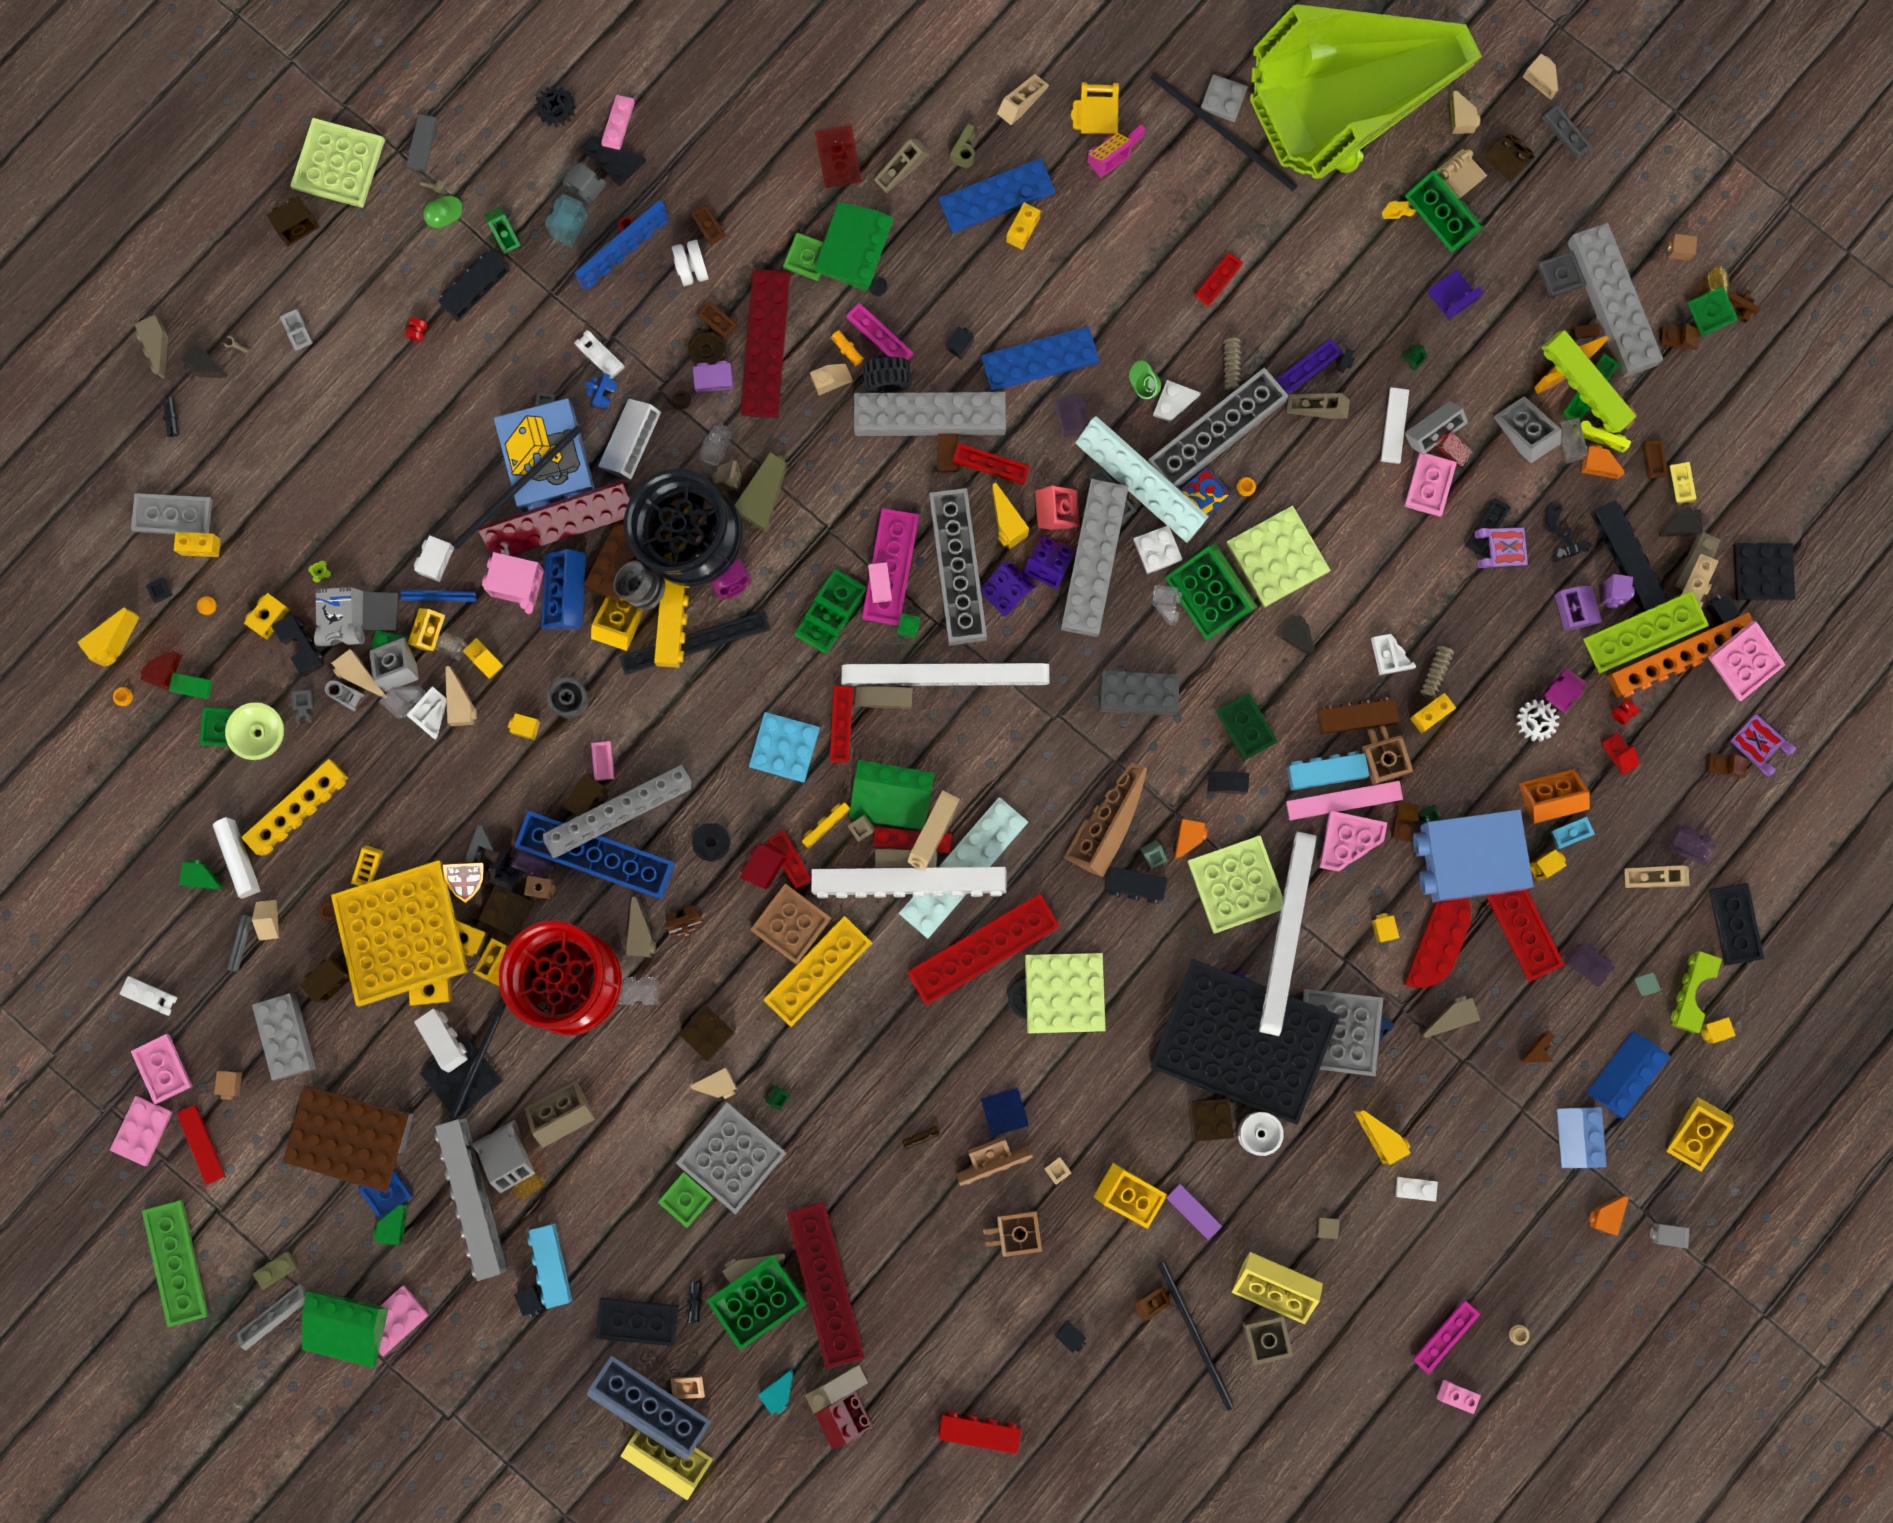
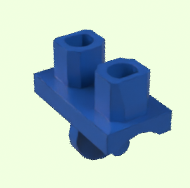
(605, 384)

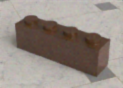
(1357, 717)

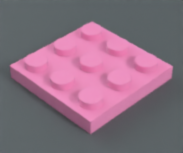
(1746, 660)

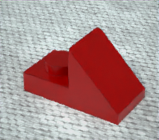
(1623, 756)

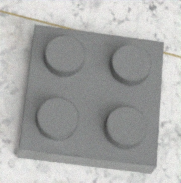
(1224, 98)

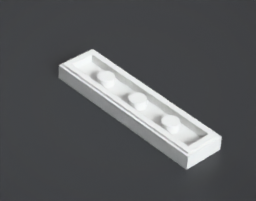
(1394, 425)

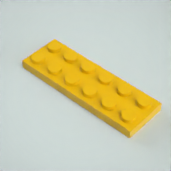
(817, 971)

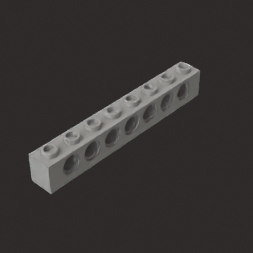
(617, 811)

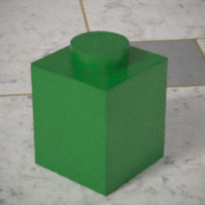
(908, 626)

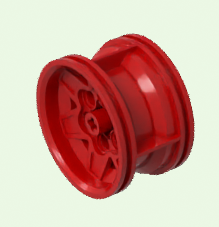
(529, 953)

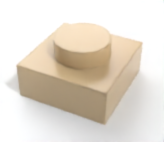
(1057, 1170)

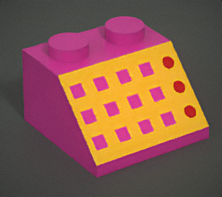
(1110, 154)

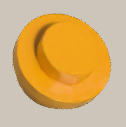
(1246, 486)
(206, 605)
(123, 696)

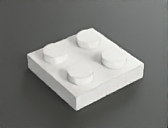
(1157, 549)

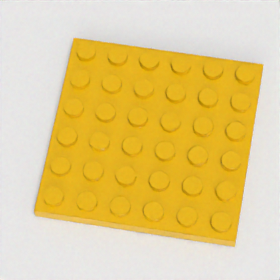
(399, 933)

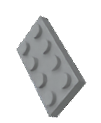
(171, 514)

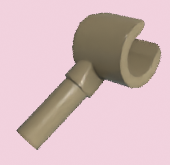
(439, 187)
(236, 345)

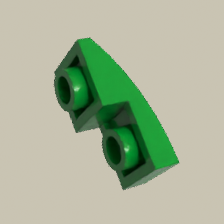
(190, 685)

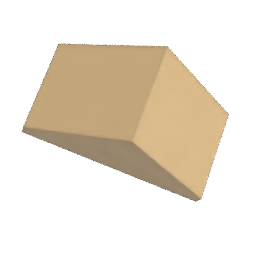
(266, 920)

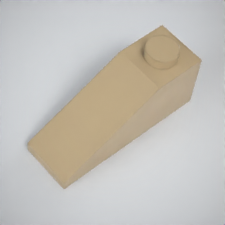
(1021, 99)
(353, 670)
(459, 706)
(1657, 877)

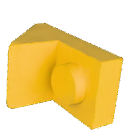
(483, 658)

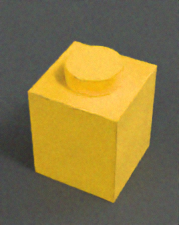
(524, 726)
(1385, 928)
(1717, 1030)

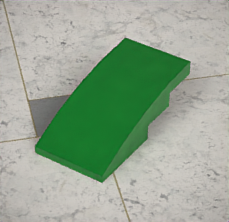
(830, 611)

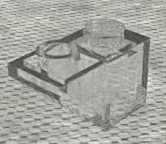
(715, 444)
(1165, 601)
(401, 699)

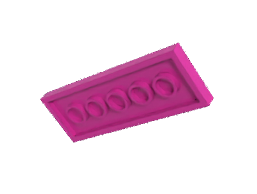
(895, 546)

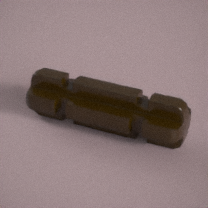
(921, 1137)

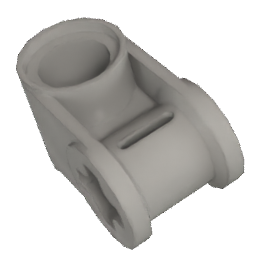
(346, 696)

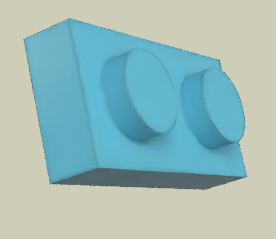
(1572, 833)

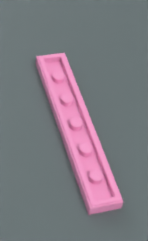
(1344, 800)

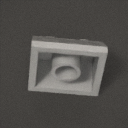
(393, 665)

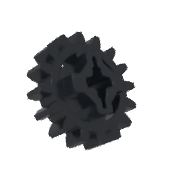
(552, 99)

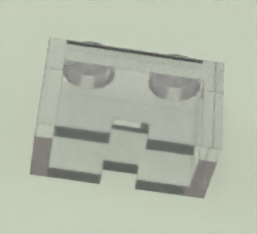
(645, 991)

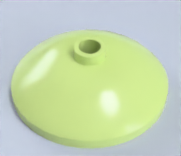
(242, 730)

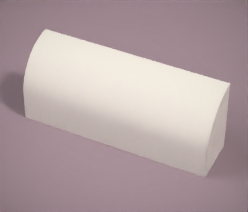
(629, 439)
(236, 857)

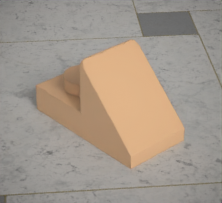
(687, 1387)

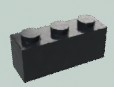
(1136, 885)

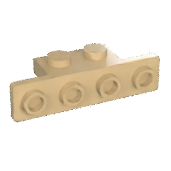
(1700, 577)

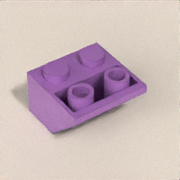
(1578, 607)

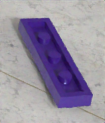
(1309, 366)

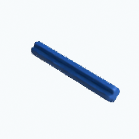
(438, 595)

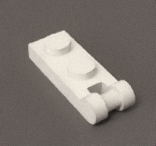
(599, 355)
(148, 995)

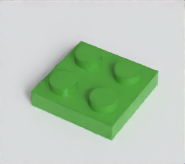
(804, 256)
(685, 1199)

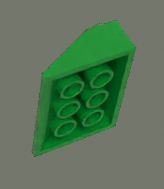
(853, 245)
(1211, 592)
(891, 795)
(756, 1302)
(342, 1327)

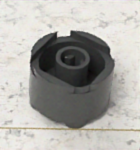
(584, 182)
(577, 704)

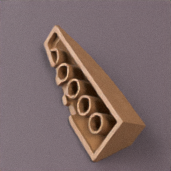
(1104, 832)

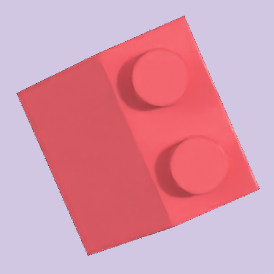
(1057, 508)

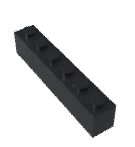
(1628, 555)

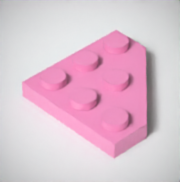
(1349, 839)

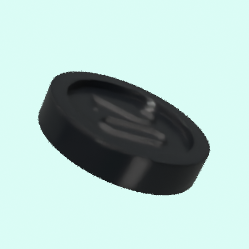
(878, 286)

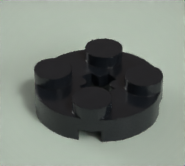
(700, 842)

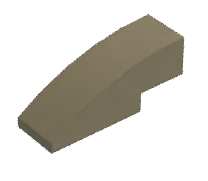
(884, 697)
(898, 859)

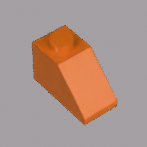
(1601, 463)
(1189, 836)
(1609, 1215)

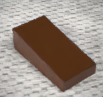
(1587, 331)

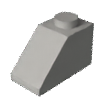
(1670, 1235)

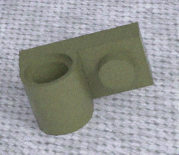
(963, 147)

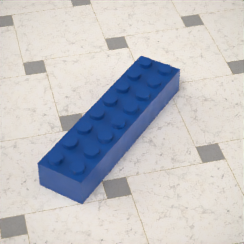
(601, 858)

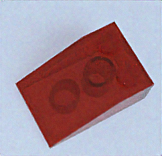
(838, 155)

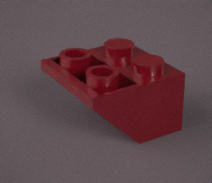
(763, 865)
(843, 1420)

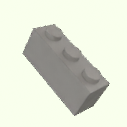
(1431, 429)

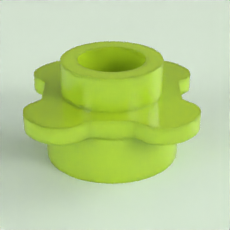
(313, 569)

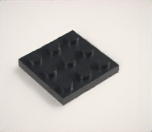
(1764, 571)
(449, 1084)

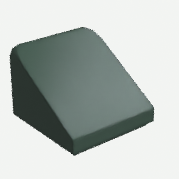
(1154, 854)
(1647, 984)

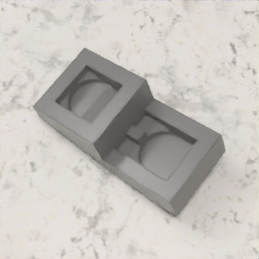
(296, 329)

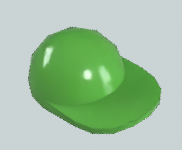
(442, 211)
(1144, 380)

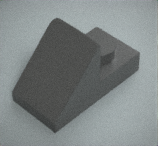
(480, 840)

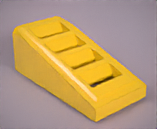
(360, 864)

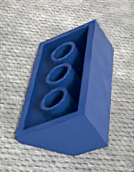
(563, 590)
(1628, 1075)

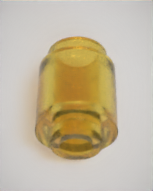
(1717, 278)

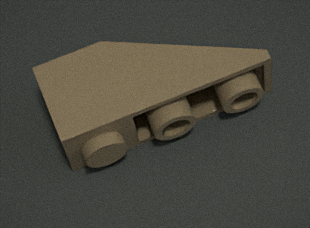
(155, 343)

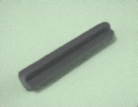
(239, 943)

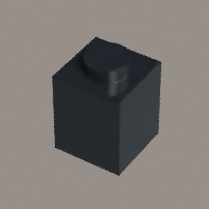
(960, 342)
(1722, 609)
(529, 1301)
(1070, 1337)

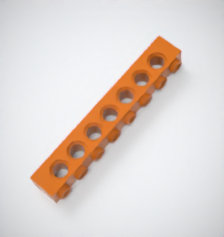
(1620, 680)

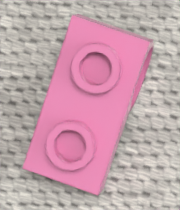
(1458, 1396)

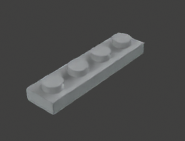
(272, 1317)

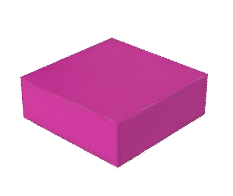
(1137, 134)

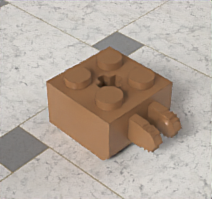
(1391, 748)
(1010, 1243)

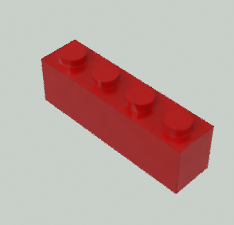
(979, 1432)

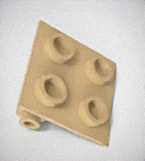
(1462, 172)

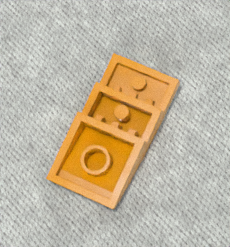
(1555, 377)

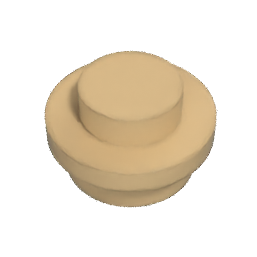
(1519, 1334)

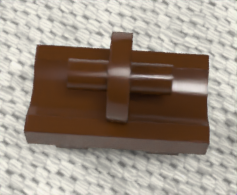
(1744, 304)
(684, 924)

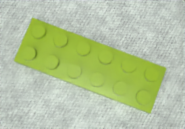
(1645, 632)

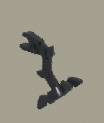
(1571, 550)

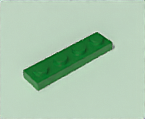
(1577, 407)

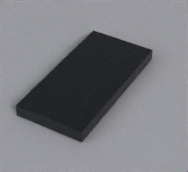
(1736, 924)
(637, 1321)

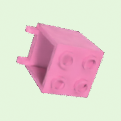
(513, 580)

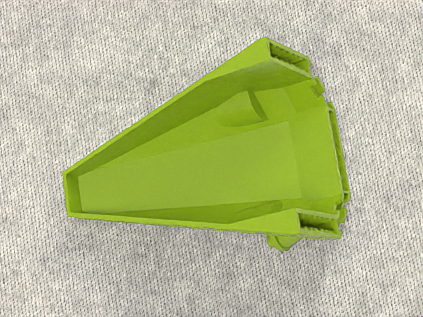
(1346, 77)

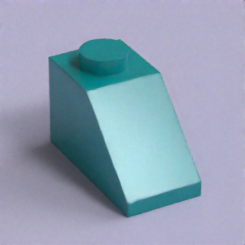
(777, 1393)

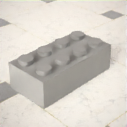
(283, 1036)

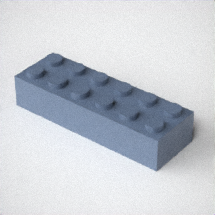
(648, 1408)

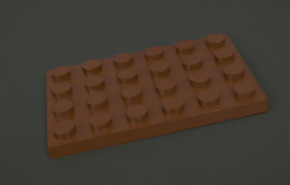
(346, 1138)

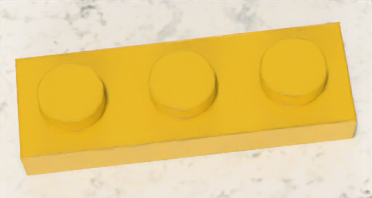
(825, 824)

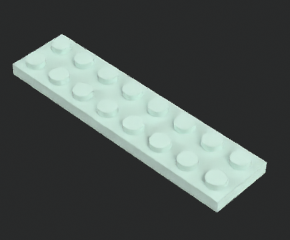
(1142, 478)
(977, 849)

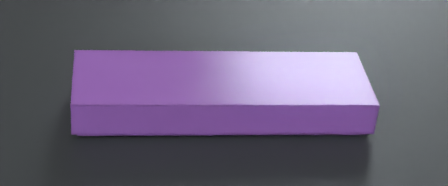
(1193, 1211)

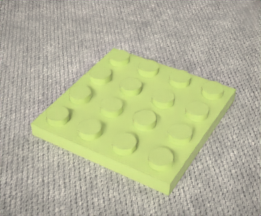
(337, 162)
(1278, 556)
(1236, 884)
(1065, 993)

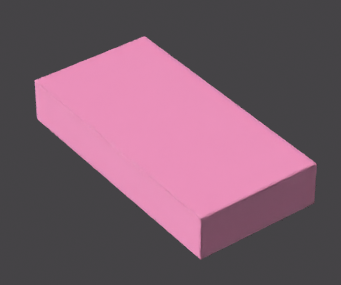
(880, 582)
(602, 761)

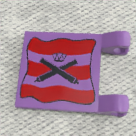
(1506, 547)
(1759, 742)

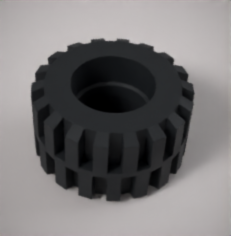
(887, 375)

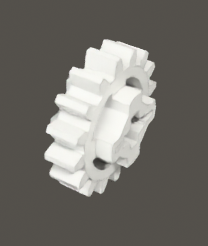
(1535, 728)

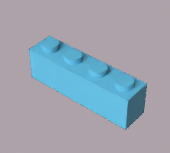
(1329, 771)
(550, 1266)

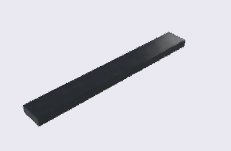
(700, 641)

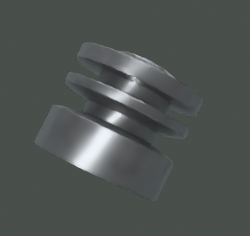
(639, 585)

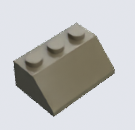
(559, 1114)

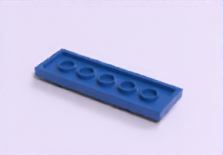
(996, 195)
(624, 243)
(1040, 359)

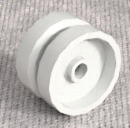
(688, 263)
(1248, 1133)

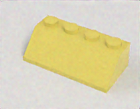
(1277, 1288)
(666, 1466)

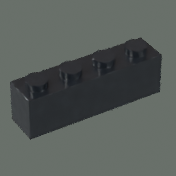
(473, 285)

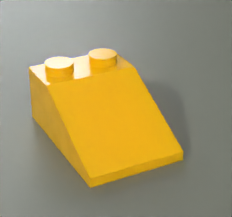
(1009, 523)
(616, 623)
(109, 638)
(1700, 1134)
(1385, 1141)
(1130, 1195)

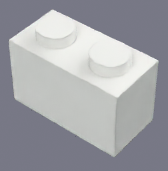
(433, 558)

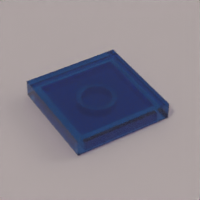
(1004, 1112)

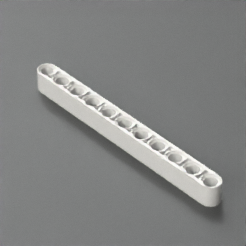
(944, 674)
(1287, 934)

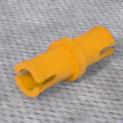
(847, 348)

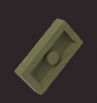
(275, 1270)

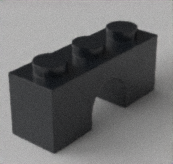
(307, 658)

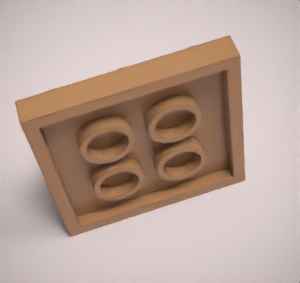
(791, 924)

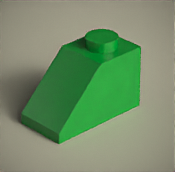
(502, 230)
(198, 876)
(392, 1227)

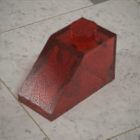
(159, 670)

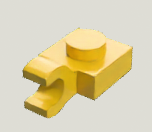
(1396, 209)

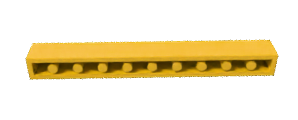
(671, 618)

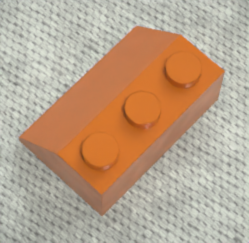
(1555, 796)

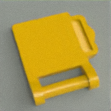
(1096, 114)

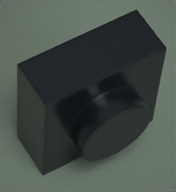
(1346, 361)
(159, 590)

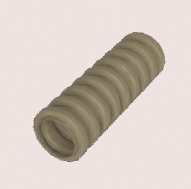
(1232, 364)
(1437, 672)

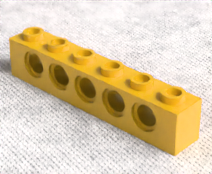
(255, 836)

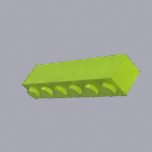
(1588, 382)

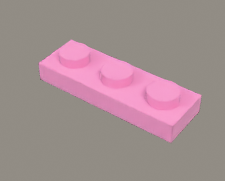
(618, 122)

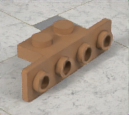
(992, 1158)

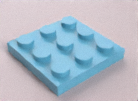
(784, 747)

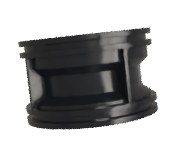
(651, 504)

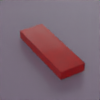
(1218, 279)
(793, 864)

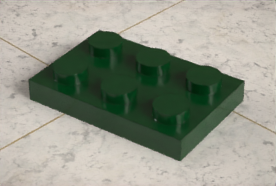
(1246, 726)

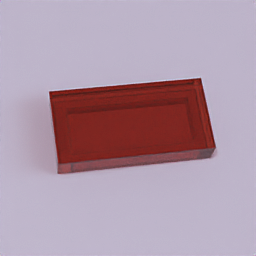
(1454, 448)

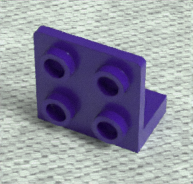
(1454, 294)
(1049, 561)
(1007, 588)

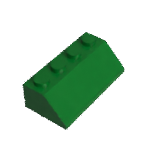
(1444, 211)

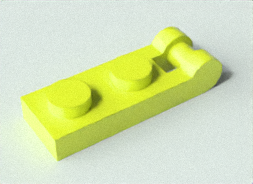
(1603, 437)

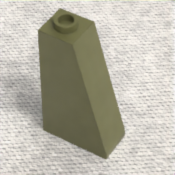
(761, 494)

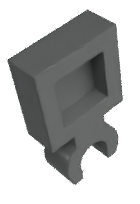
(302, 702)

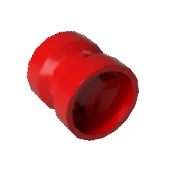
(415, 329)
(1625, 711)

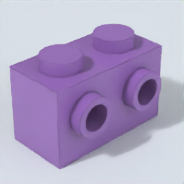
(713, 377)
(1617, 591)

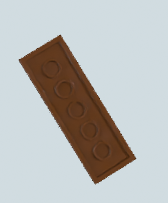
(611, 558)

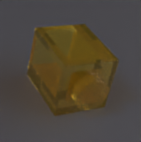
(529, 1186)

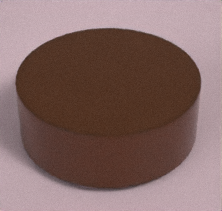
(327, 912)

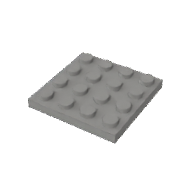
(1357, 1032)
(731, 1158)

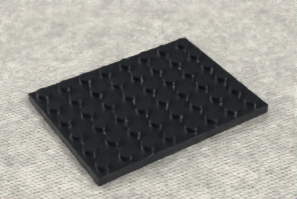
(1219, 1047)

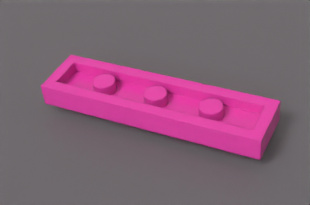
(878, 333)
(1446, 1337)

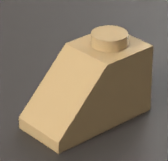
(1543, 76)
(1463, 115)
(830, 377)
(717, 1084)

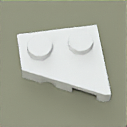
(1174, 400)
(1389, 655)
(429, 712)

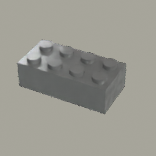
(1139, 693)

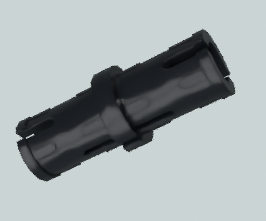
(170, 417)
(694, 1302)

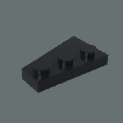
(615, 163)

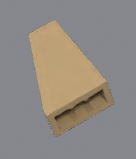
(933, 830)

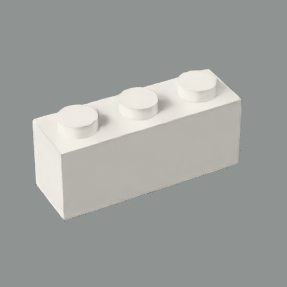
(441, 1040)

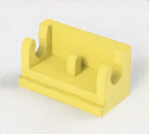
(1683, 483)

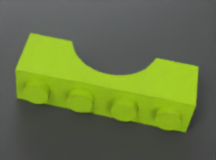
(1687, 1014)

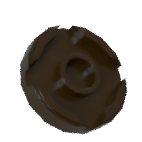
(707, 349)

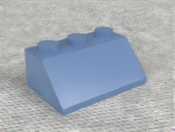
(1581, 1137)

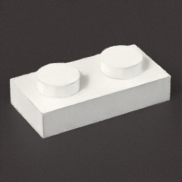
(1416, 1189)

